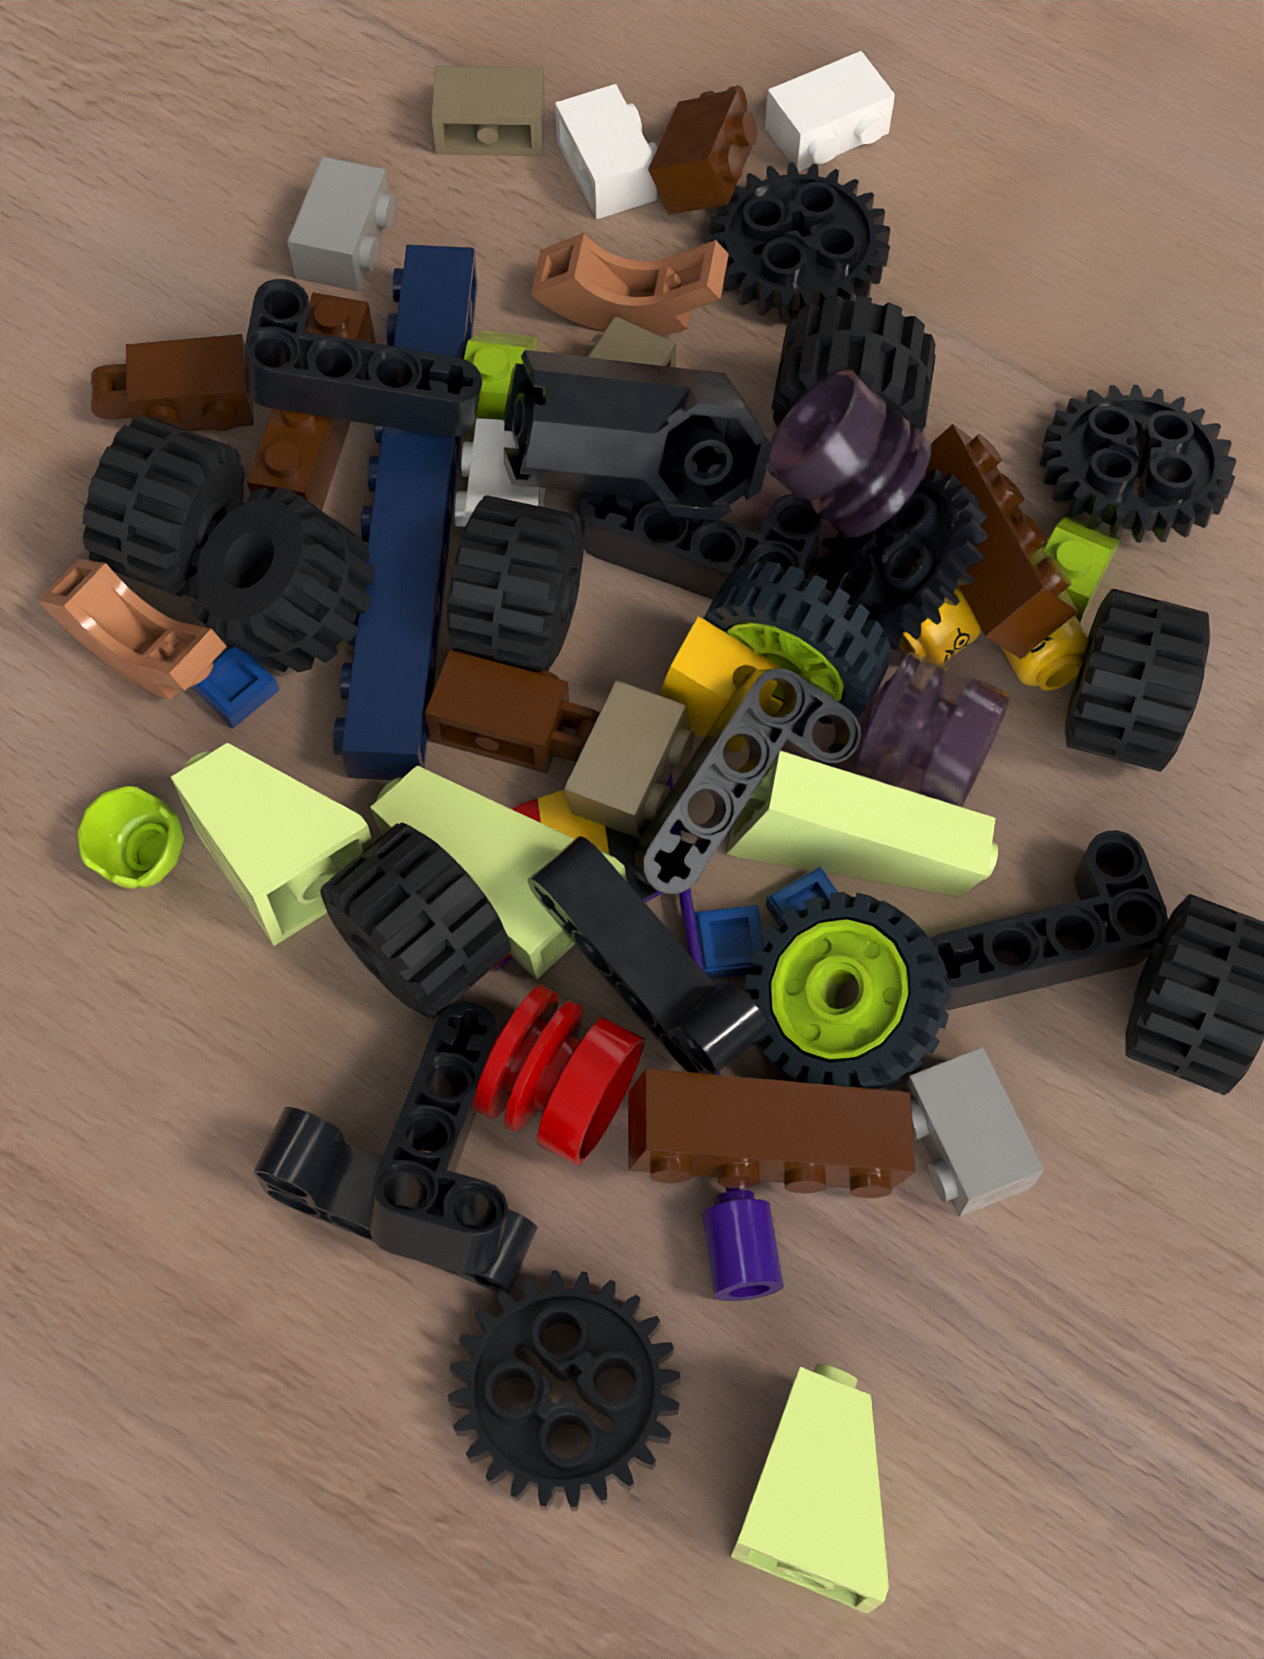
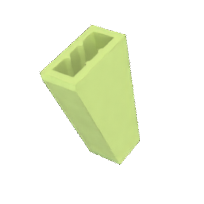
(862, 829)
(494, 848)

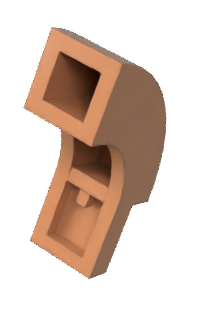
(657, 295)
(129, 632)

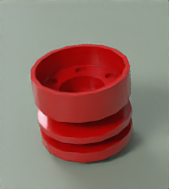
(549, 1069)

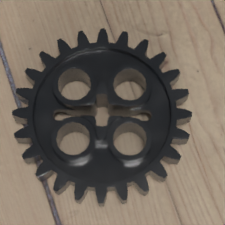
(800, 240)
(1178, 459)
(911, 559)
(521, 1437)

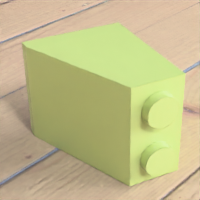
(269, 835)
(819, 1495)

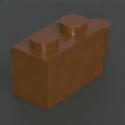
(704, 151)
(178, 382)
(506, 713)

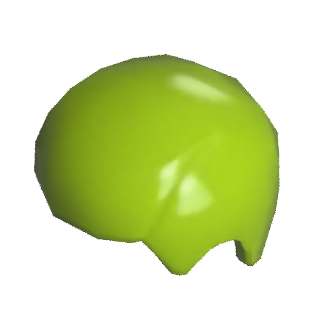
(130, 837)

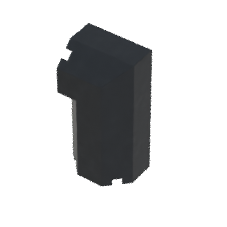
(633, 433)

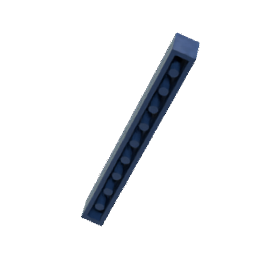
(407, 536)

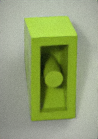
(495, 358)
(1083, 556)

